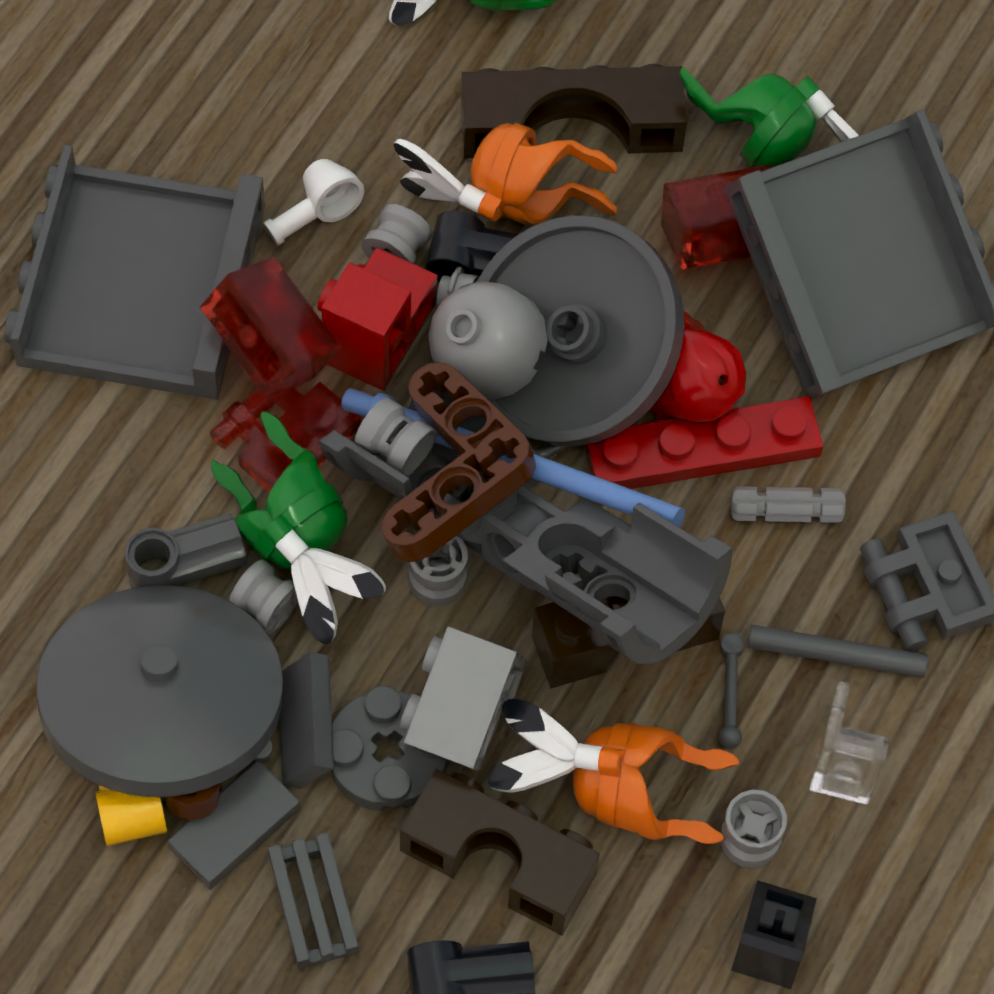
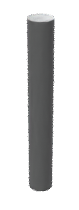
(837, 651)

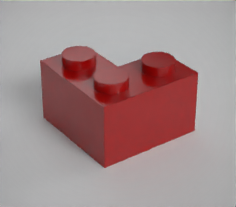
(377, 315)

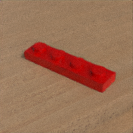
(690, 450)

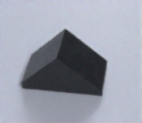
(774, 934)

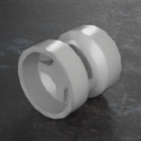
(395, 436)
(442, 579)
(758, 817)

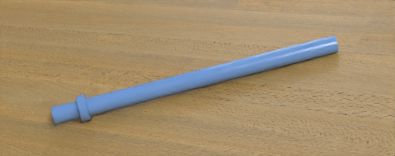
(546, 470)

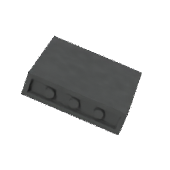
(865, 253)
(126, 274)

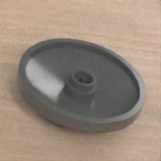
(608, 326)
(159, 690)

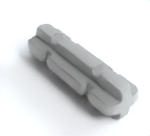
(788, 504)

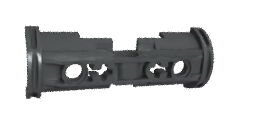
(652, 563)

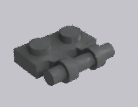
(946, 574)

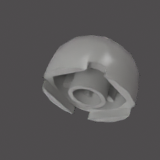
(489, 337)

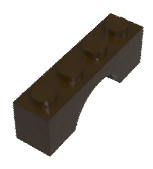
(635, 103)

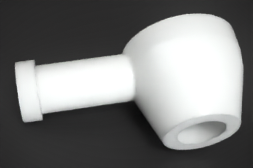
(331, 196)

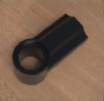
(463, 242)
(488, 969)

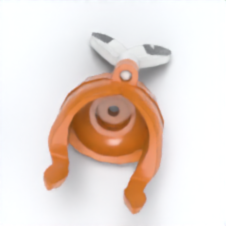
(506, 176)
(603, 769)

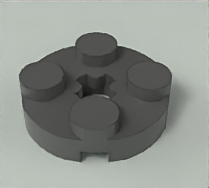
(356, 770)

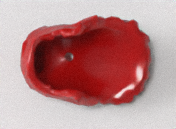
(694, 386)

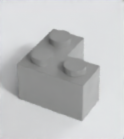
(462, 697)

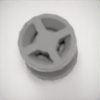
(398, 233)
(265, 596)

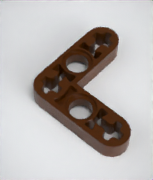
(477, 454)

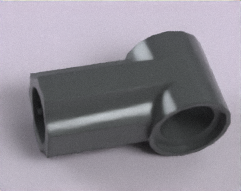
(188, 551)

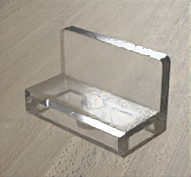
(847, 758)

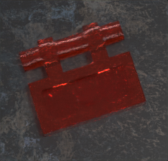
(305, 418)

